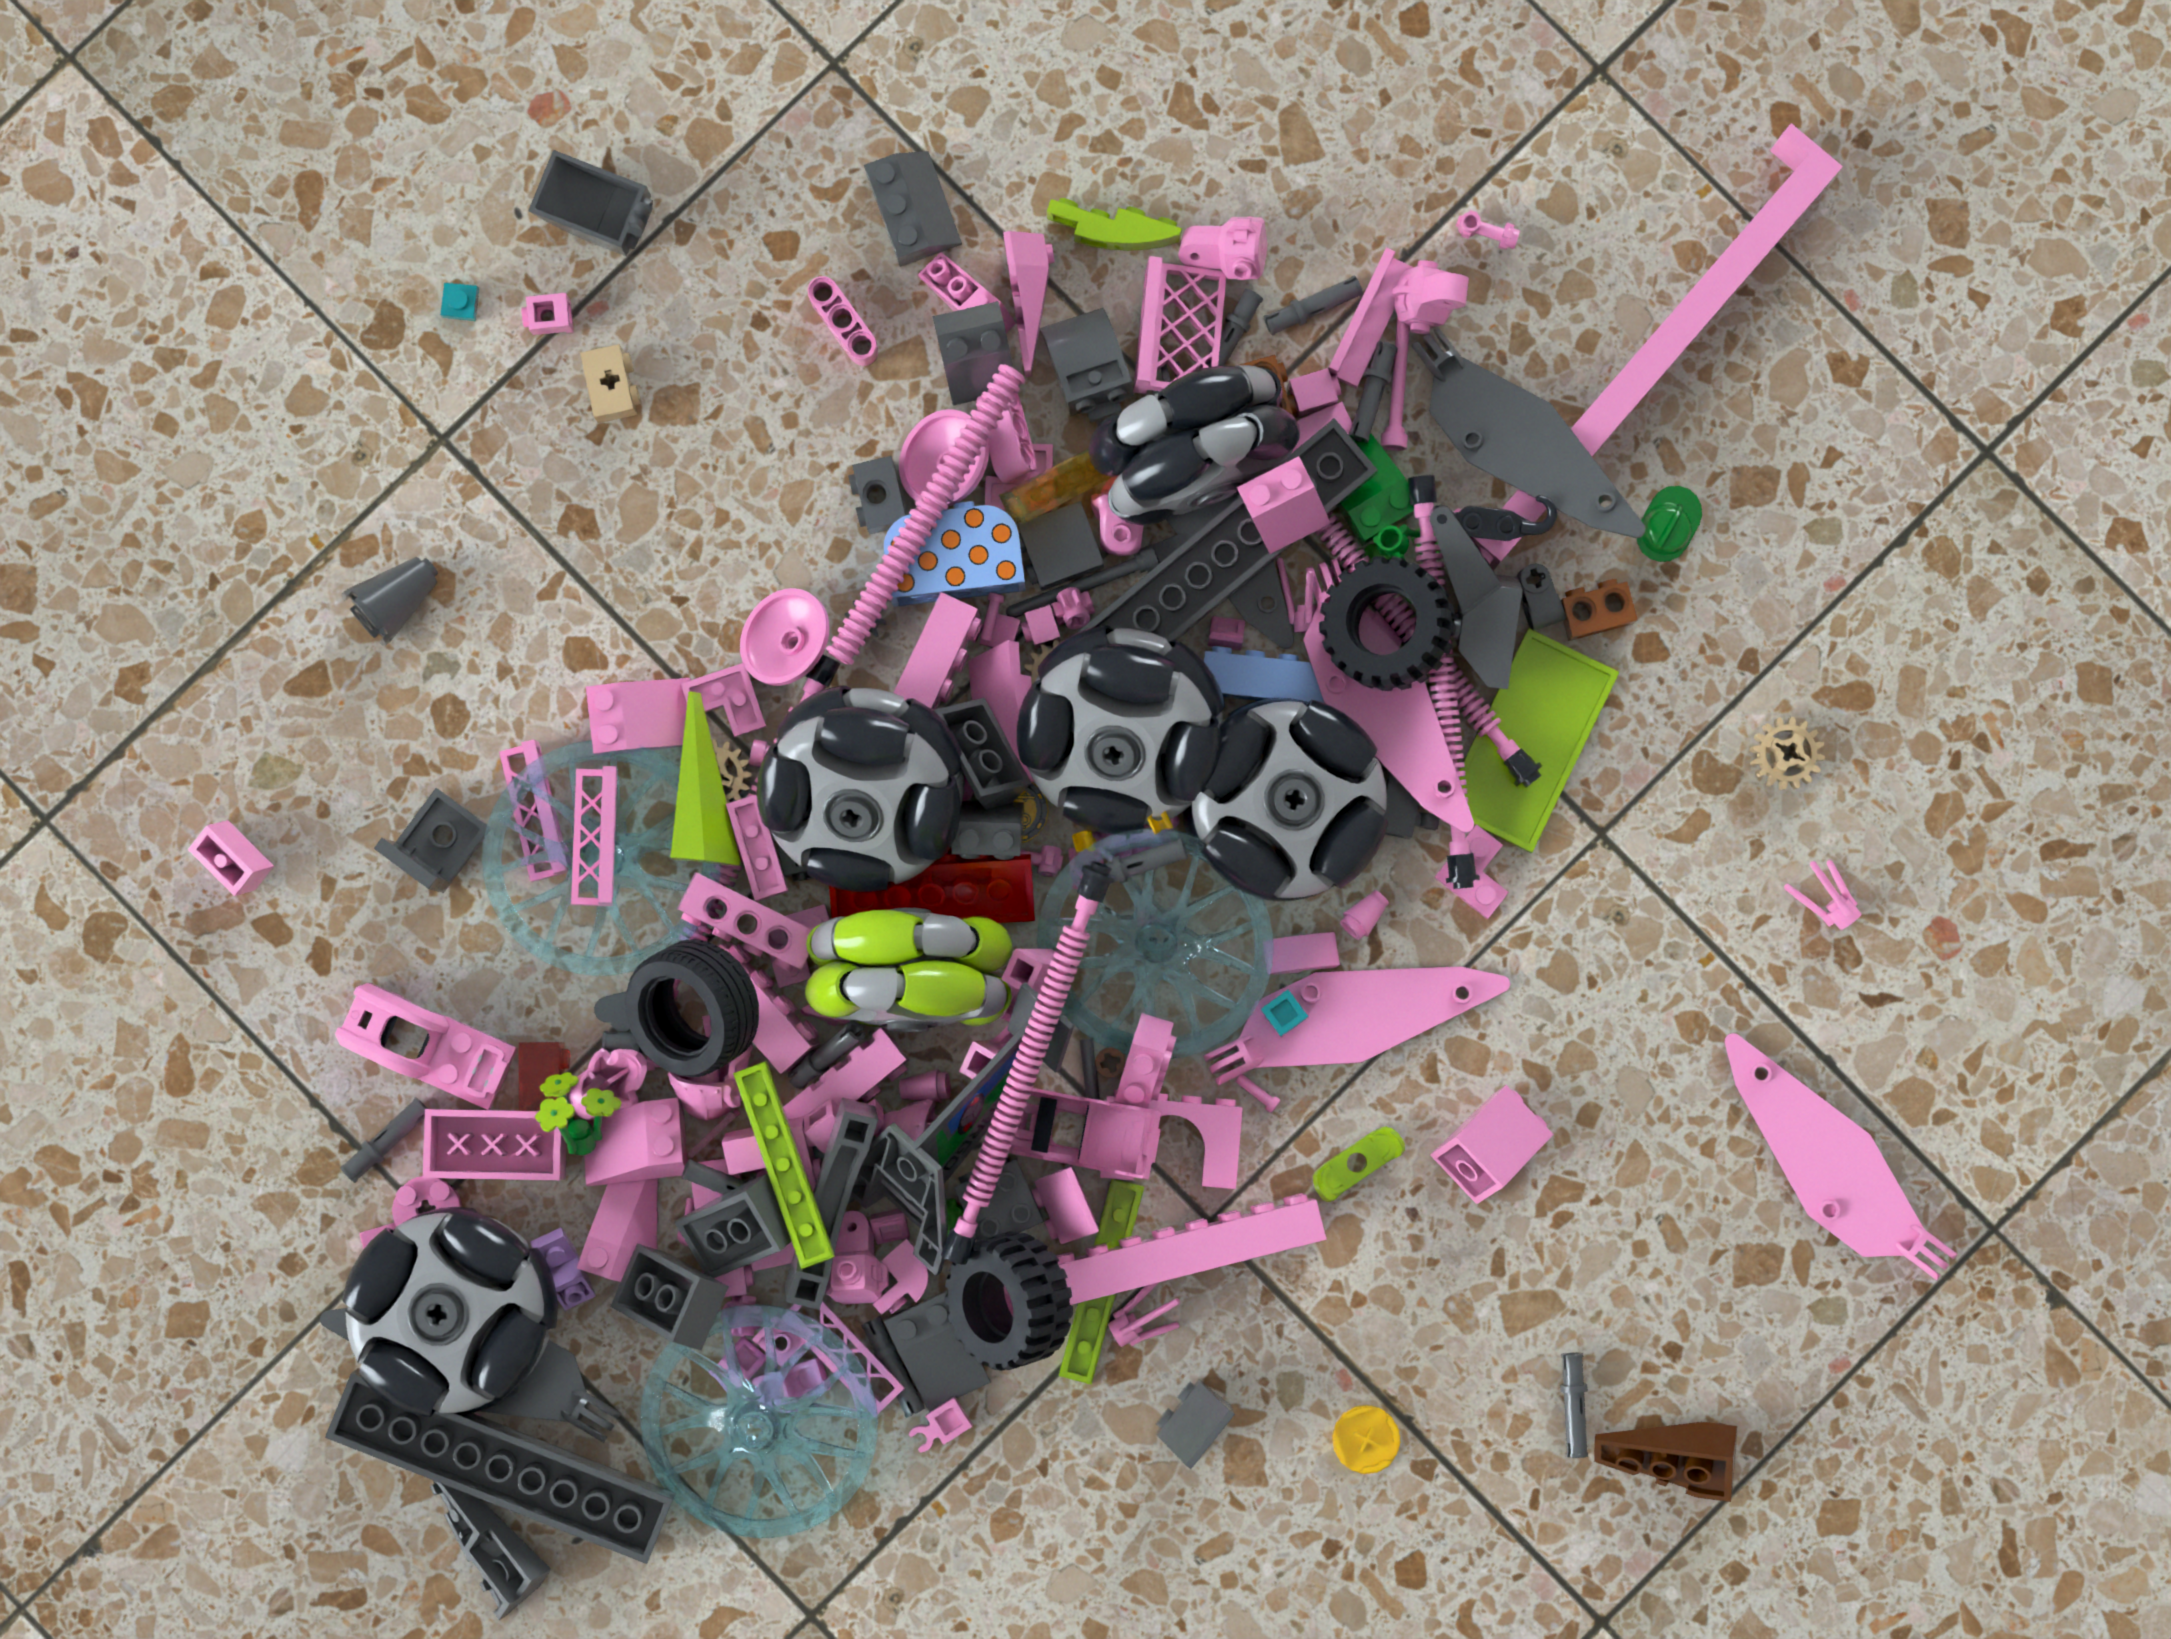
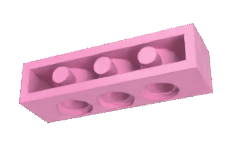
(703, 890)

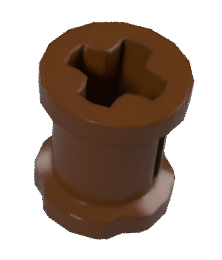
(1114, 1053)

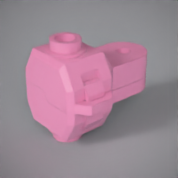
(1235, 247)
(1428, 296)
(855, 1271)

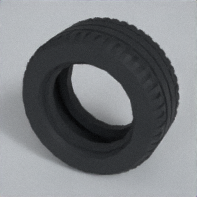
(661, 1028)

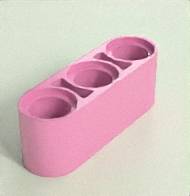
(839, 305)
(1011, 444)

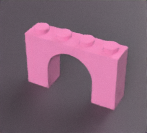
(1023, 967)
(1219, 1130)
(744, 1155)

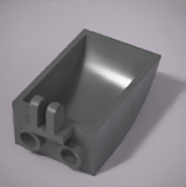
(592, 203)
(1089, 365)

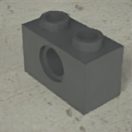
(872, 475)

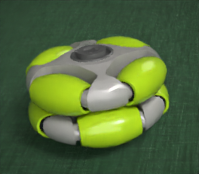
(909, 969)

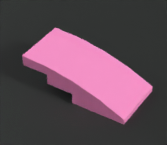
(998, 680)

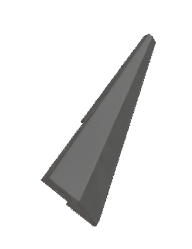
(504, 1560)

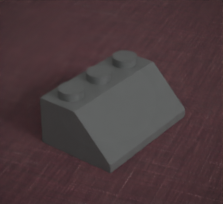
(912, 205)
(986, 755)

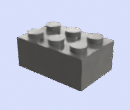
(669, 1296)

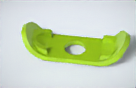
(1377, 1147)

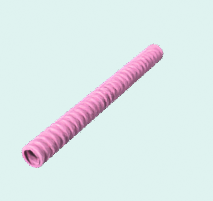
(926, 514)

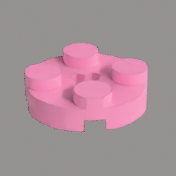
(410, 1197)

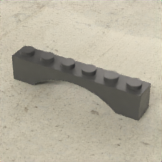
(839, 1169)

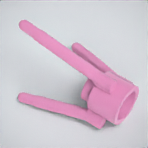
(1304, 614)
(1842, 907)
(1126, 1327)

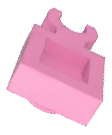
(945, 1422)

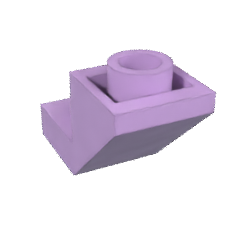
(562, 1258)

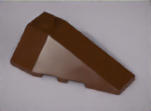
(1687, 1455)

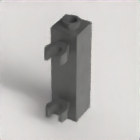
(1403, 813)

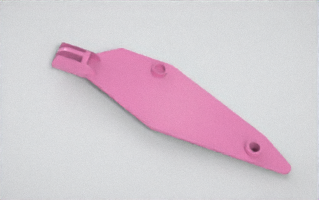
(1396, 720)
(1356, 1016)
(1831, 1163)

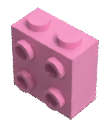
(1146, 1062)

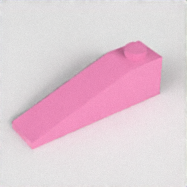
(1029, 274)
(622, 1220)

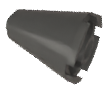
(391, 597)

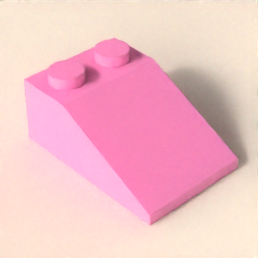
(637, 715)
(639, 1144)
(1066, 1205)

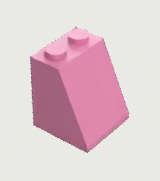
(1284, 505)
(1492, 1144)

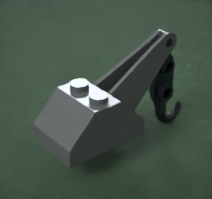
(1486, 601)

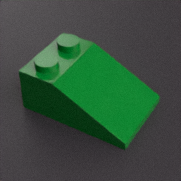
(1381, 500)

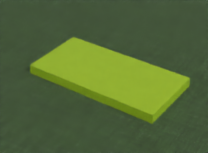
(1548, 714)

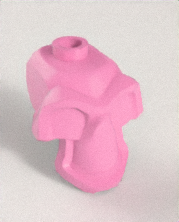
(1115, 534)
(618, 1072)

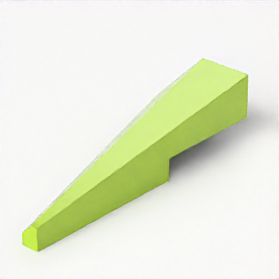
(701, 815)

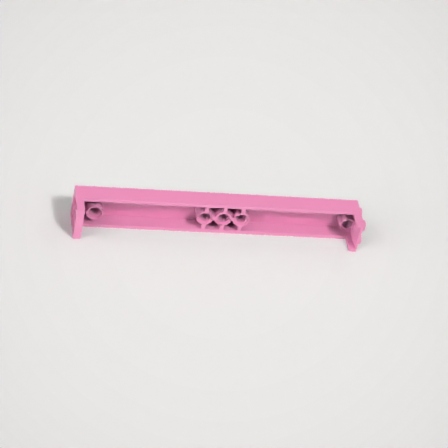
(1811, 175)

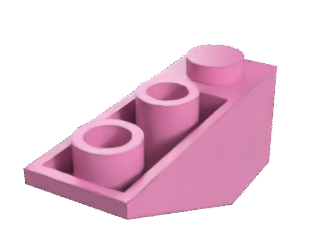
(959, 288)

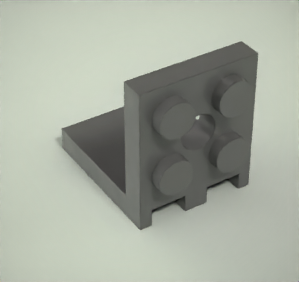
(422, 855)

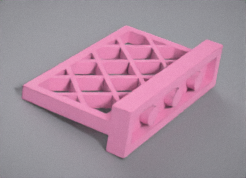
(1153, 318)

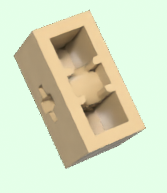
(598, 367)

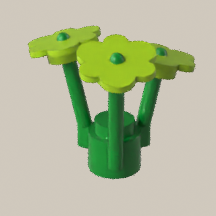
(558, 1113)

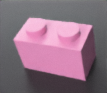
(231, 857)

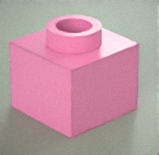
(1040, 627)

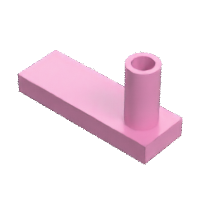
(757, 849)

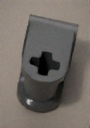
(1540, 604)

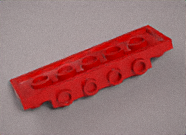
(954, 888)

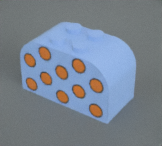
(965, 557)

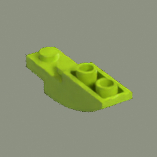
(1126, 232)

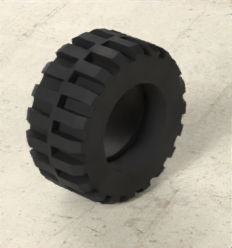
(1351, 599)
(1037, 1298)

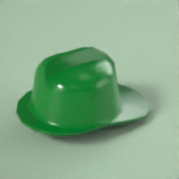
(1670, 523)

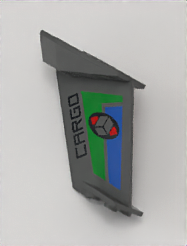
(915, 1171)

